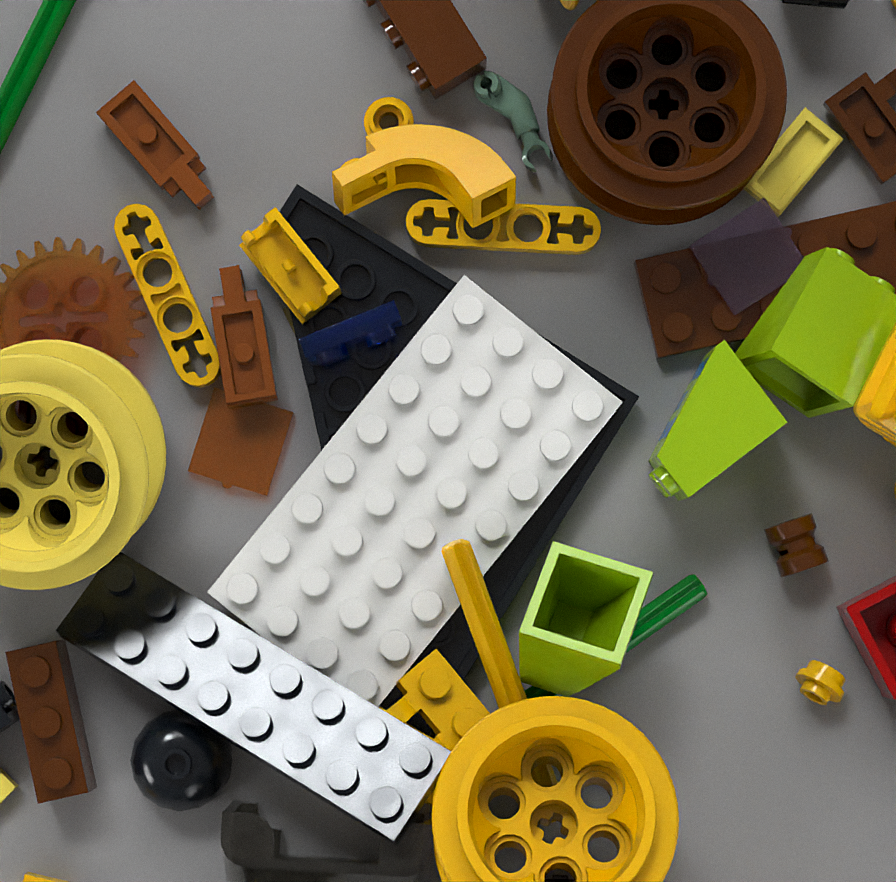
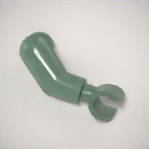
(515, 106)

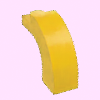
(430, 160)

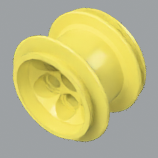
(121, 438)

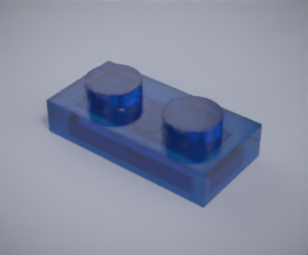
(331, 342)

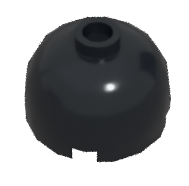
(180, 762)

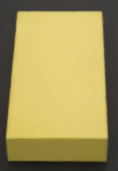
(793, 161)

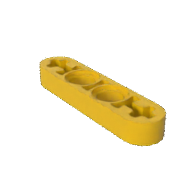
(502, 235)
(171, 294)

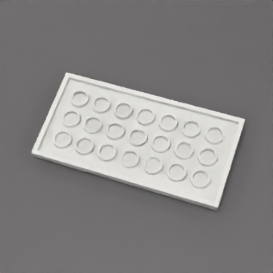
(439, 451)

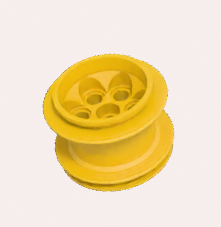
(587, 749)

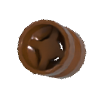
(796, 545)

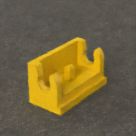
(289, 266)

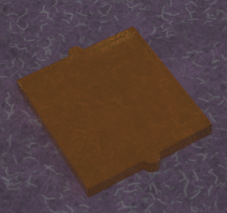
(240, 444)

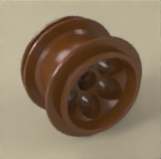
(706, 36)

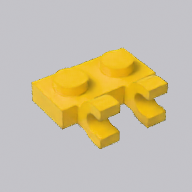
(440, 699)

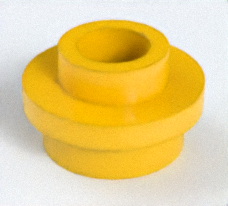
(384, 107)
(821, 682)

